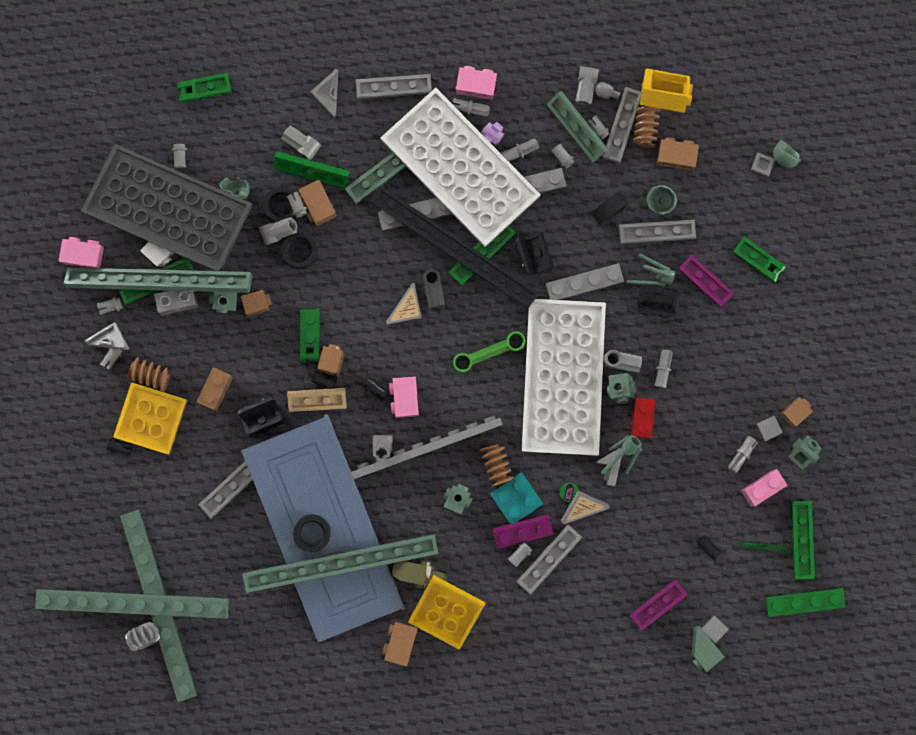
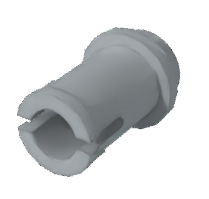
(599, 128)
(179, 155)
(563, 156)
(297, 205)
(111, 305)
(111, 356)
(520, 554)

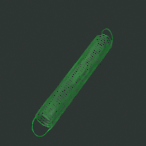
(780, 547)

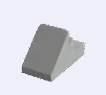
(611, 475)

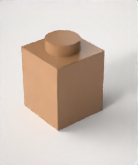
(256, 303)
(796, 412)

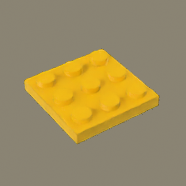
(150, 418)
(446, 612)

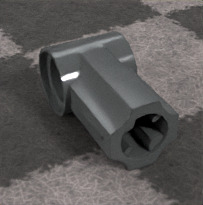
(433, 290)

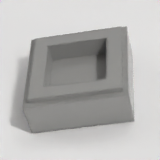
(762, 164)
(769, 428)
(714, 629)

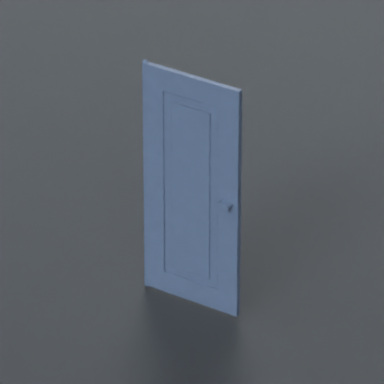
(309, 475)

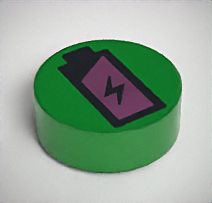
(568, 492)

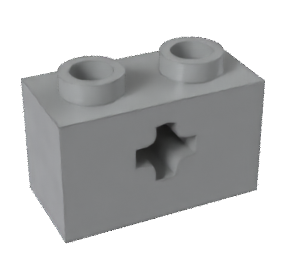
(175, 301)

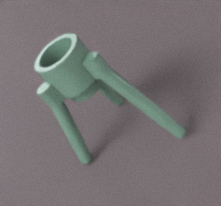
(664, 274)
(630, 445)

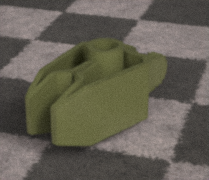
(416, 573)

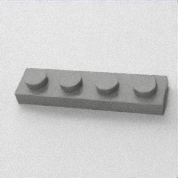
(584, 282)

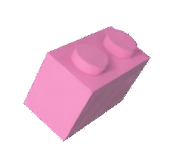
(476, 82)
(81, 253)
(405, 397)
(764, 488)

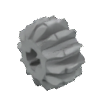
(142, 636)

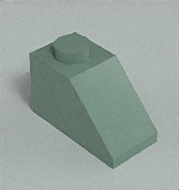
(704, 650)

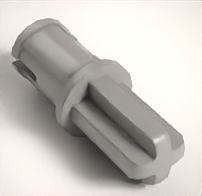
(471, 107)
(520, 150)
(664, 368)
(742, 454)

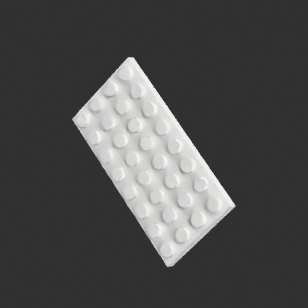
(460, 167)
(563, 377)

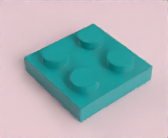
(516, 498)

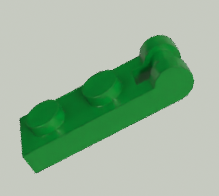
(204, 87)
(758, 259)
(309, 335)

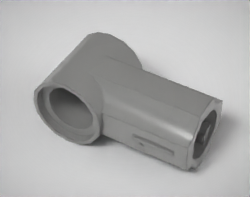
(587, 80)
(303, 144)
(275, 231)
(623, 361)
(382, 446)

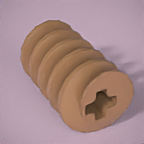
(645, 126)
(149, 374)
(497, 464)

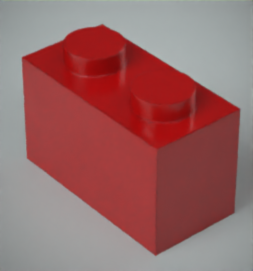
(642, 418)

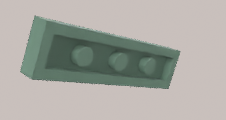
(577, 126)
(375, 178)

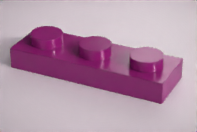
(705, 281)
(522, 531)
(658, 604)

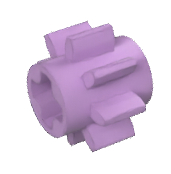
(493, 133)

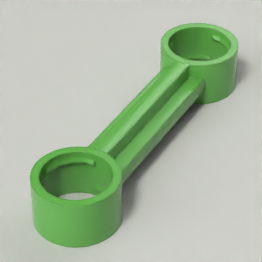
(489, 352)

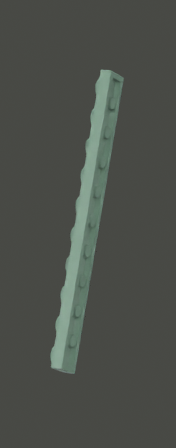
(158, 280)
(340, 563)
(152, 584)
(132, 603)

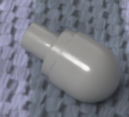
(605, 91)

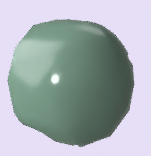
(785, 155)
(238, 188)
(661, 199)

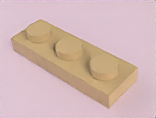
(317, 399)

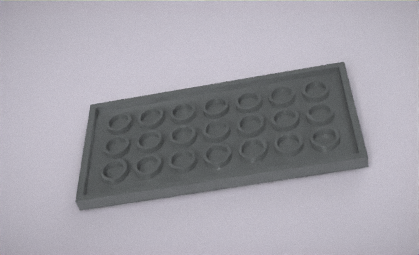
(167, 208)

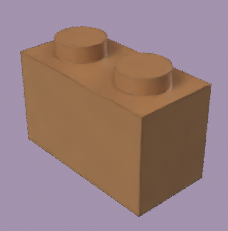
(677, 154)
(317, 203)
(331, 360)
(214, 389)
(400, 643)

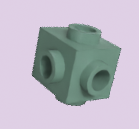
(223, 306)
(621, 388)
(805, 452)
(451, 504)

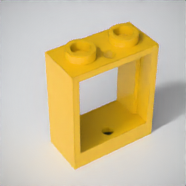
(671, 84)

